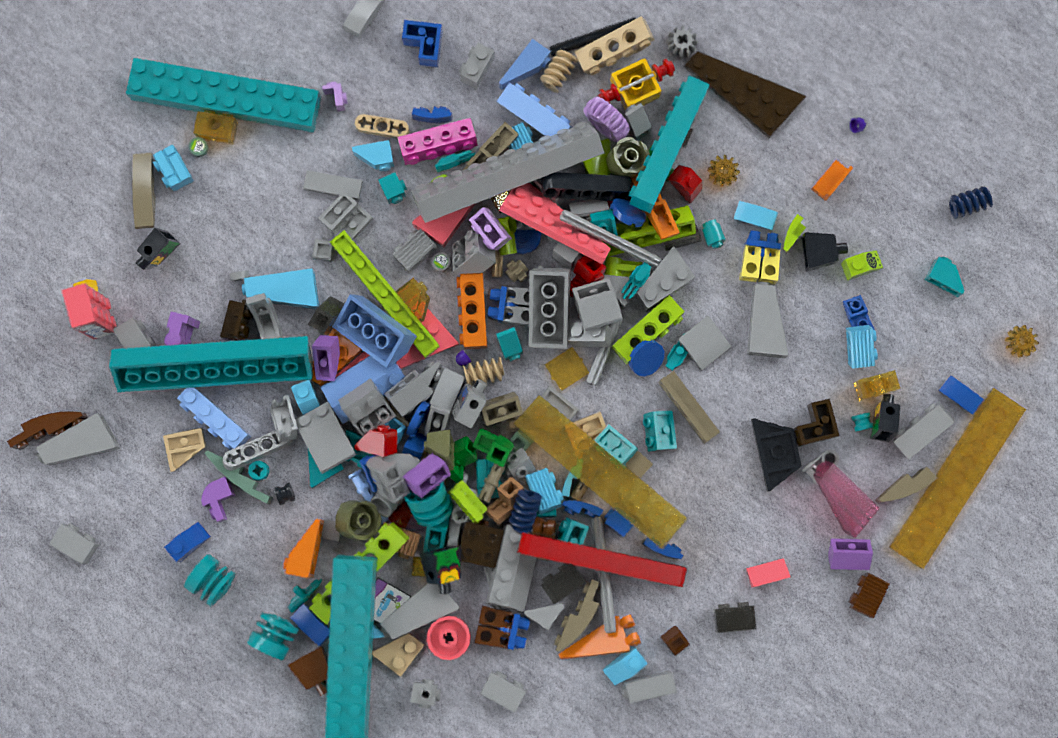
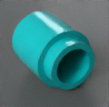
(713, 234)

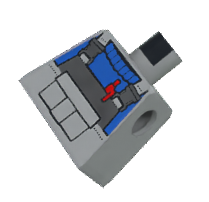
(469, 403)

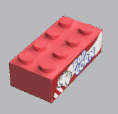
(89, 311)

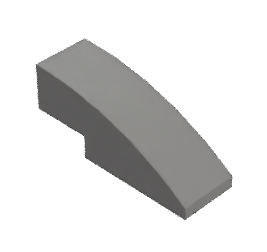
(362, 16)

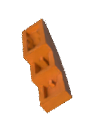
(661, 217)

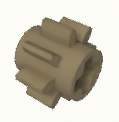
(516, 271)

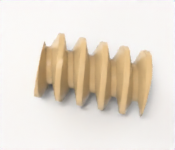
(557, 69)
(484, 372)

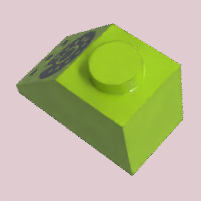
(861, 264)

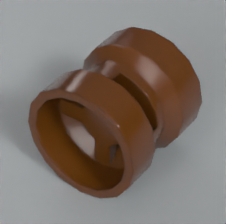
(544, 527)

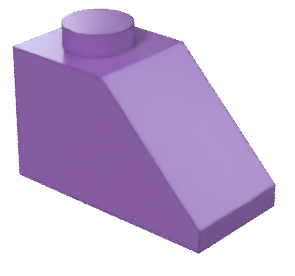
(326, 357)

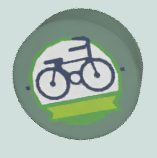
(198, 146)

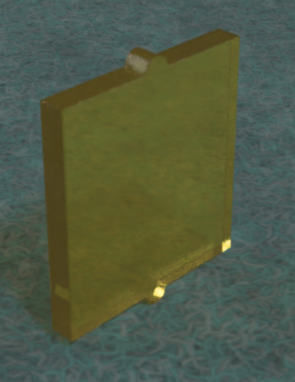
(566, 368)

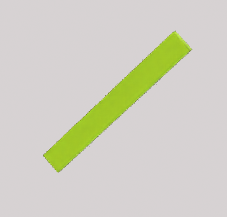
(383, 292)

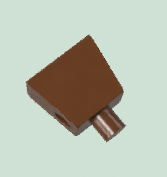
(312, 670)

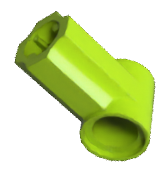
(510, 226)
(620, 267)

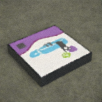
(387, 599)

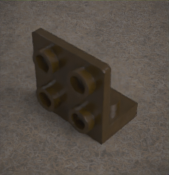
(236, 321)
(480, 544)

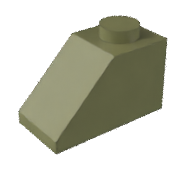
(441, 445)

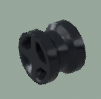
(284, 493)

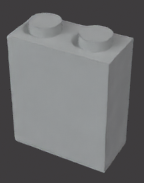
(649, 686)

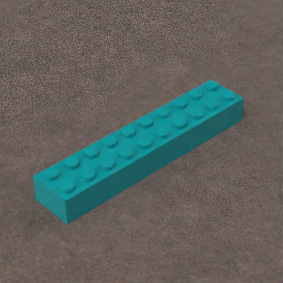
(223, 93)
(211, 364)
(350, 646)

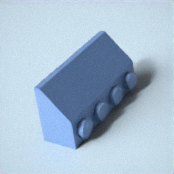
(373, 330)
(368, 368)

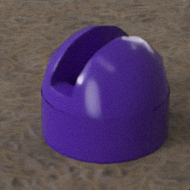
(854, 122)
(462, 358)

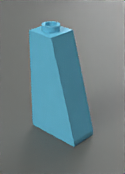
(285, 288)

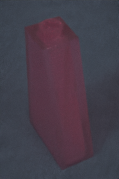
(846, 500)

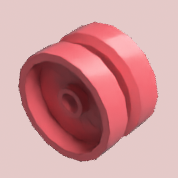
(437, 637)

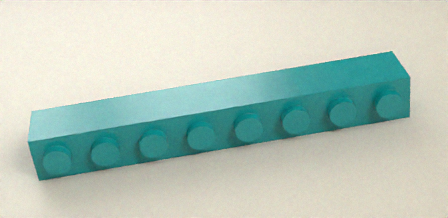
(669, 144)

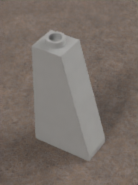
(766, 327)
(80, 441)
(418, 610)

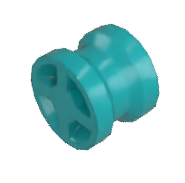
(862, 422)
(261, 472)

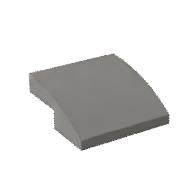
(345, 215)
(704, 343)

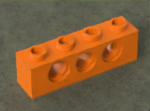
(478, 339)

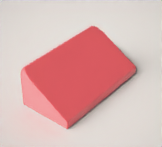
(768, 572)

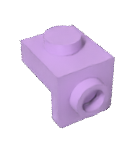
(340, 97)

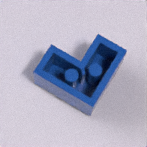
(427, 37)

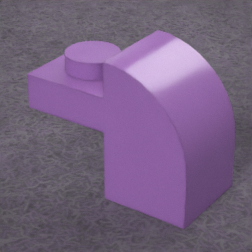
(214, 494)

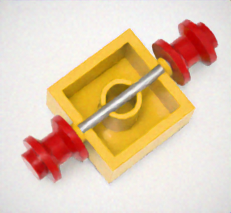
(637, 83)

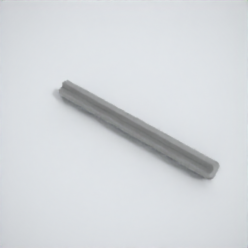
(610, 238)
(604, 578)

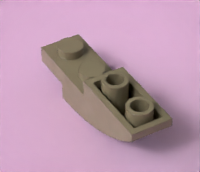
(574, 624)

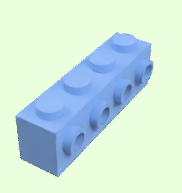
(531, 111)
(214, 417)

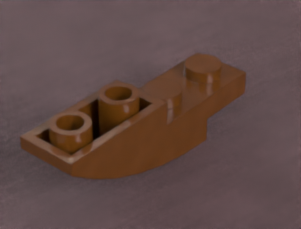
(51, 423)

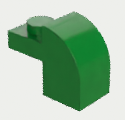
(496, 447)
(463, 455)

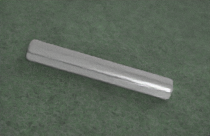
(602, 356)

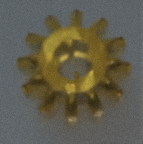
(725, 164)
(1028, 337)

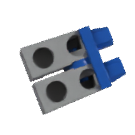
(512, 306)
(384, 477)

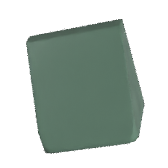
(521, 440)

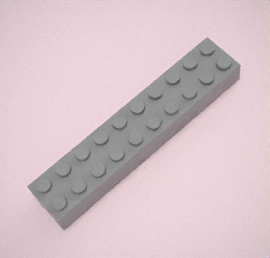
(507, 171)

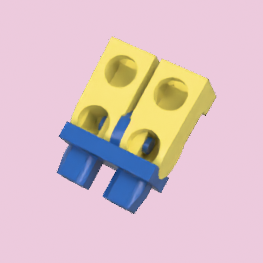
(761, 252)

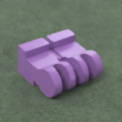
(180, 328)

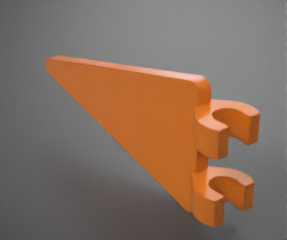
(603, 643)

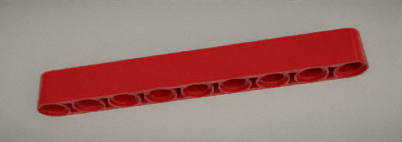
(602, 559)

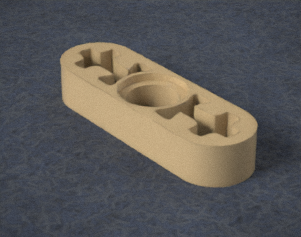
(367, 128)

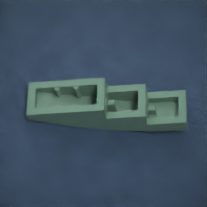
(238, 479)

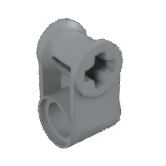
(811, 467)

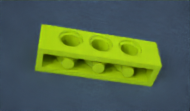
(666, 307)

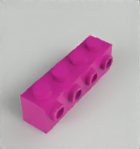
(437, 141)

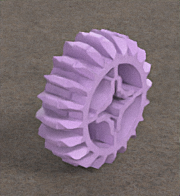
(606, 119)

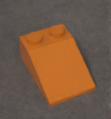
(304, 555)

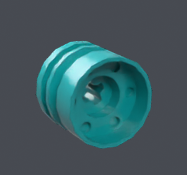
(432, 508)
(207, 578)
(272, 636)

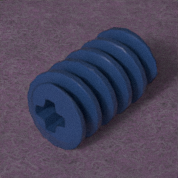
(969, 201)
(525, 510)

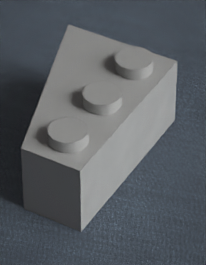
(666, 280)
(923, 429)

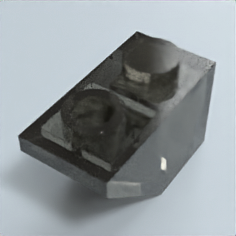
(326, 316)

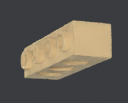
(587, 54)

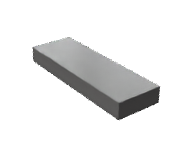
(332, 184)

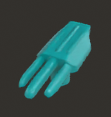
(453, 160)
(637, 278)
(676, 356)
(302, 594)

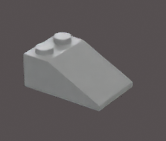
(325, 437)

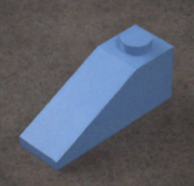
(527, 64)

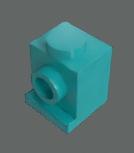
(604, 220)

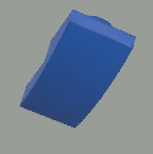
(438, 115)
(857, 312)
(961, 395)
(575, 507)
(670, 551)
(311, 624)

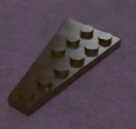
(754, 97)

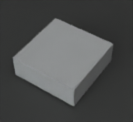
(322, 250)

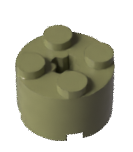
(627, 157)
(357, 520)

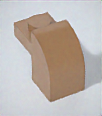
(503, 507)

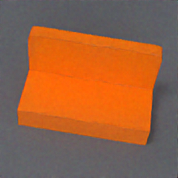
(831, 180)

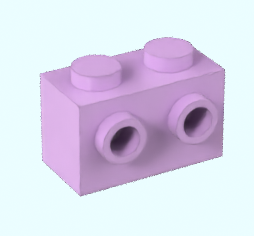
(490, 229)

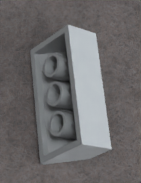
(549, 307)
(512, 573)

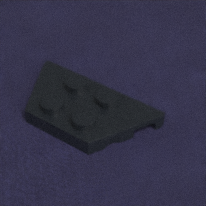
(776, 451)

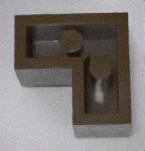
(822, 425)

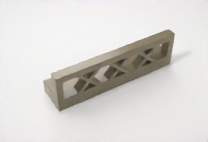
(688, 407)

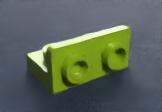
(468, 501)

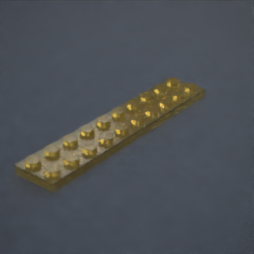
(601, 472)
(957, 478)

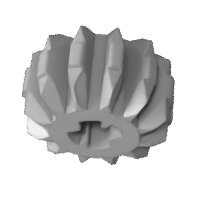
(684, 48)

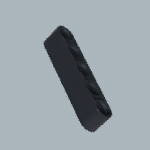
(586, 186)

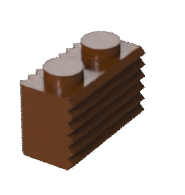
(869, 595)

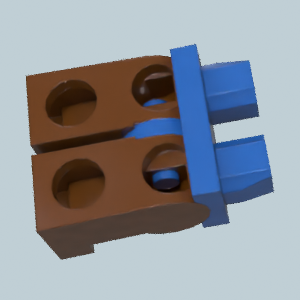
(507, 626)

